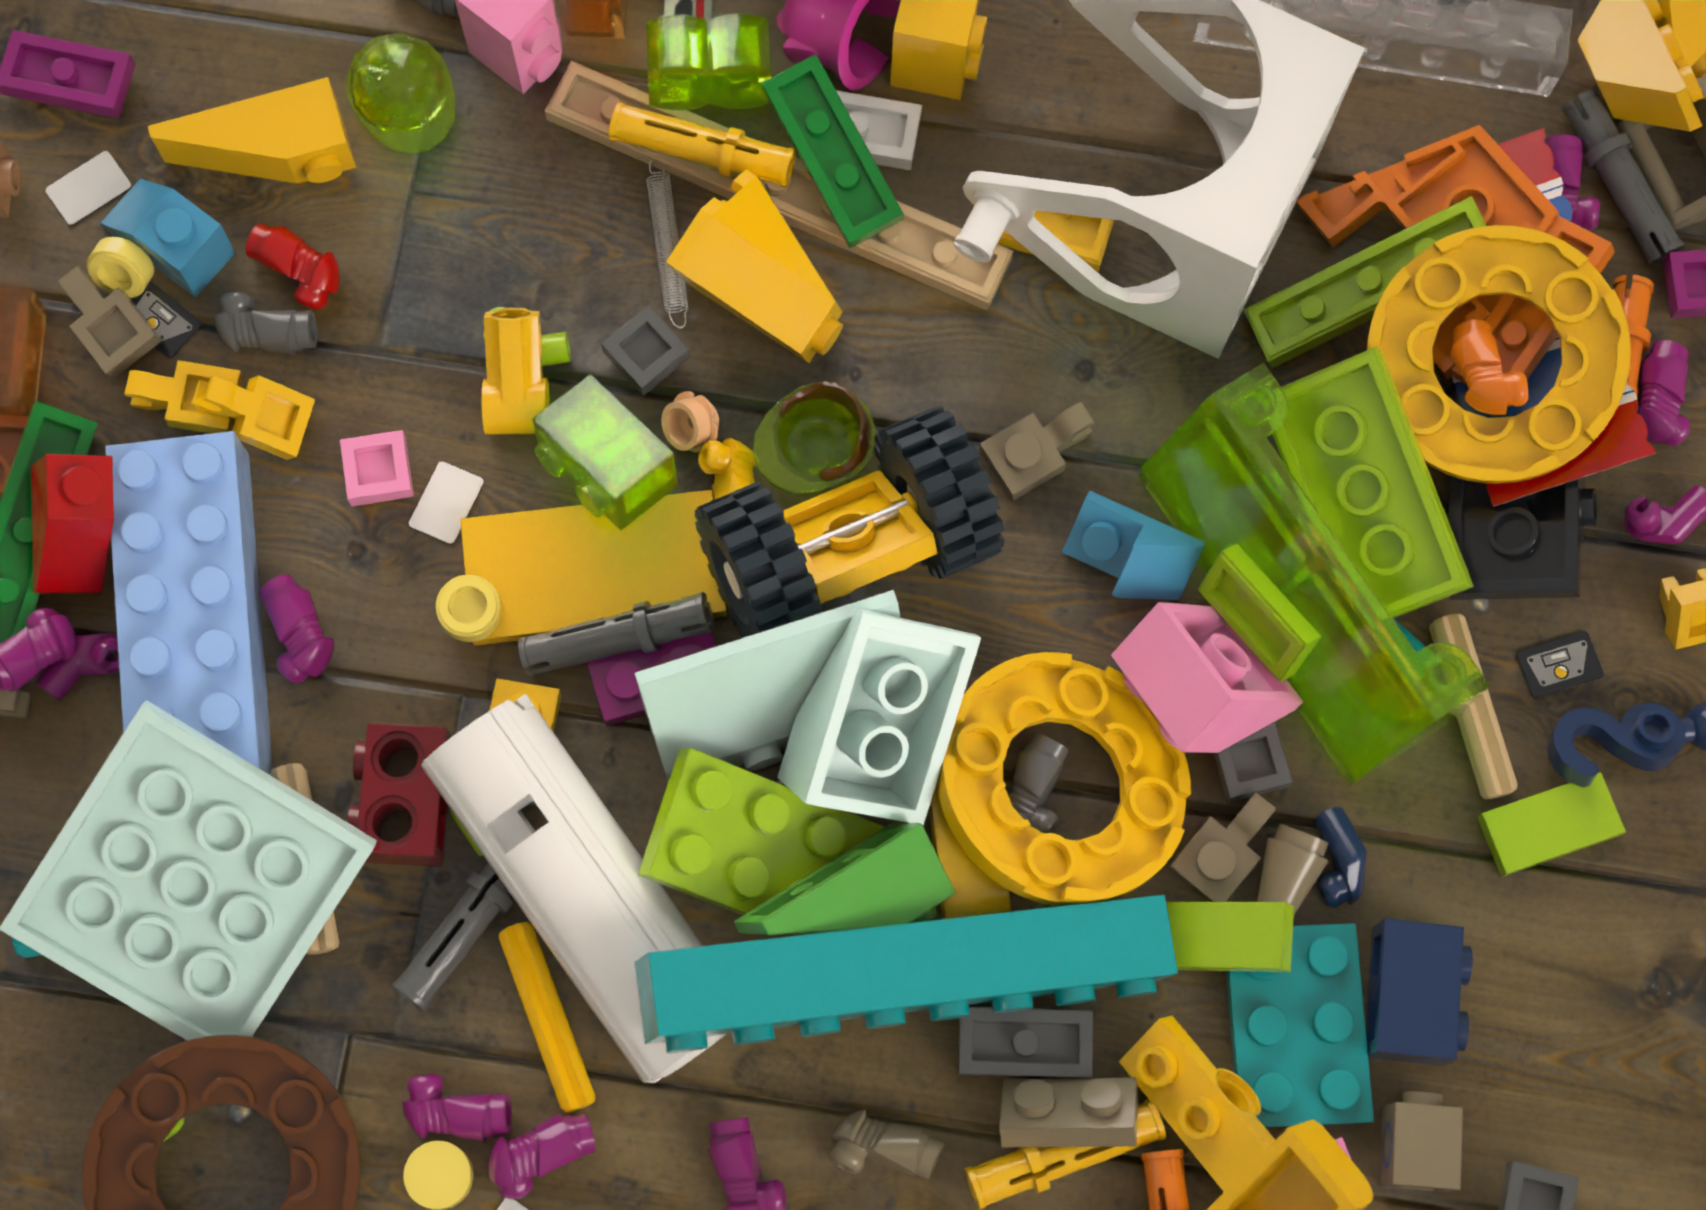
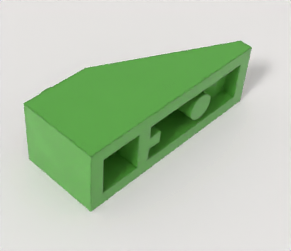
(874, 884)

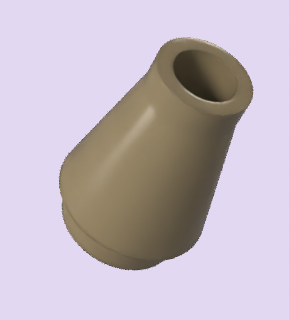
(1291, 866)

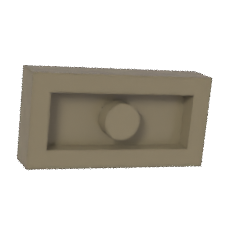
(1069, 1112)

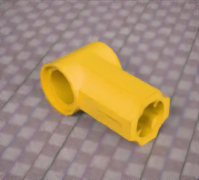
(514, 372)

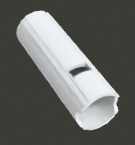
(570, 875)

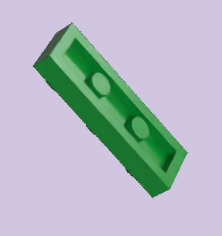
(832, 151)

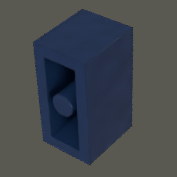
(1417, 992)

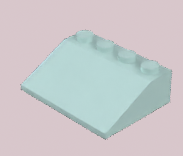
(747, 692)

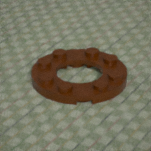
(217, 1071)

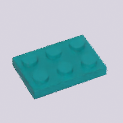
(1305, 1032)

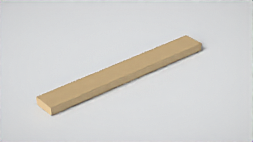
(914, 247)

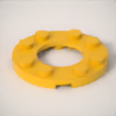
(1561, 286)
(1046, 865)

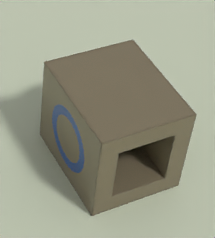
(1421, 1144)

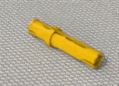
(702, 144)
(1039, 1165)

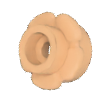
(690, 422)

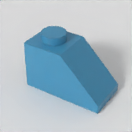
(173, 233)

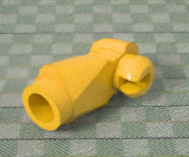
(730, 463)

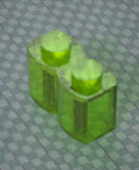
(708, 61)

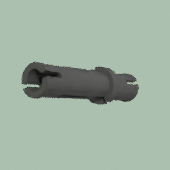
(1621, 174)
(601, 638)
(454, 937)

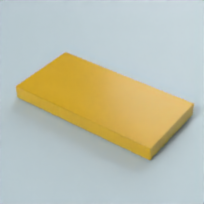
(578, 568)

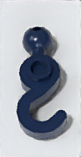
(1644, 738)

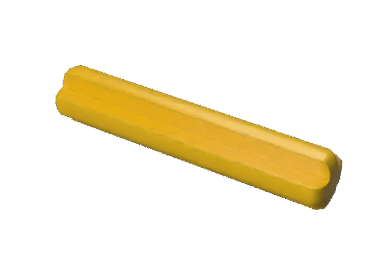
(547, 1017)

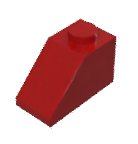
(71, 522)

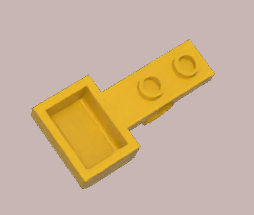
(1220, 1126)

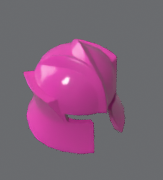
(826, 30)

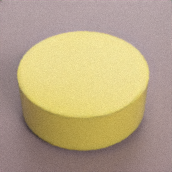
(120, 265)
(469, 608)
(438, 1175)

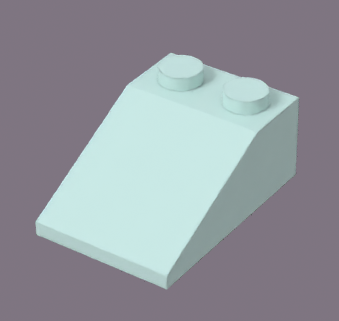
(880, 718)

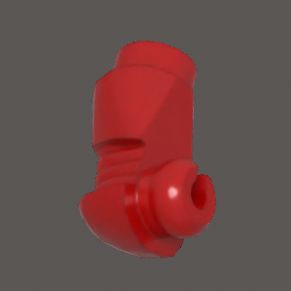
(291, 256)

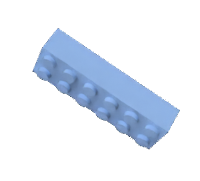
(190, 589)

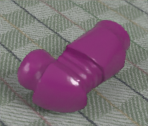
(1567, 162)
(1663, 392)
(296, 626)
(31, 649)
(462, 1115)
(538, 1153)
(738, 1167)

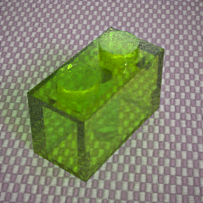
(604, 453)

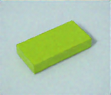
(1259, 612)
(1550, 825)
(1232, 936)

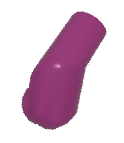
(1666, 524)
(91, 657)

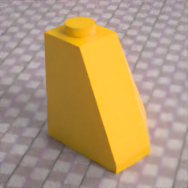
(757, 270)

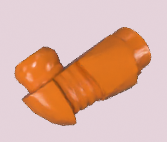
(1480, 366)

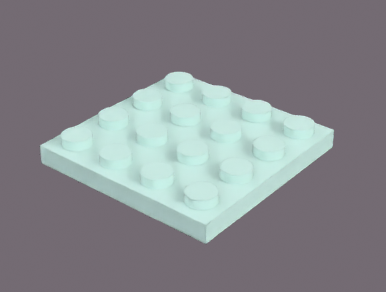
(187, 881)

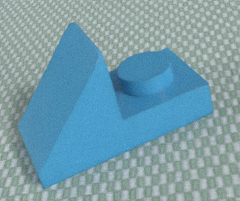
(1137, 549)

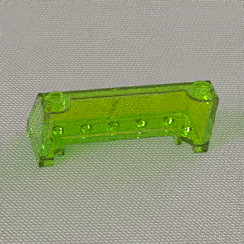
(1363, 679)

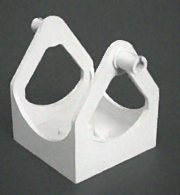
(1217, 227)

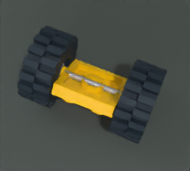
(919, 506)

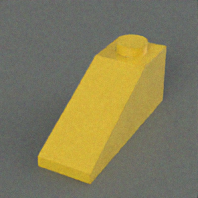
(273, 136)

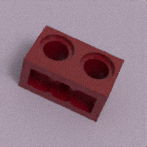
(407, 794)

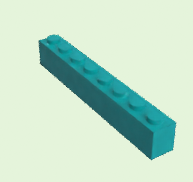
(903, 969)

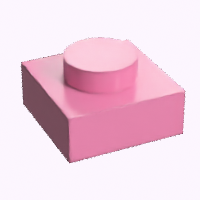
(376, 468)

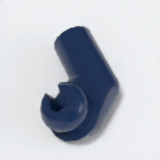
(1349, 859)

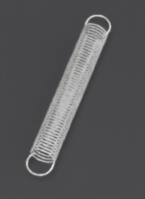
(662, 224)

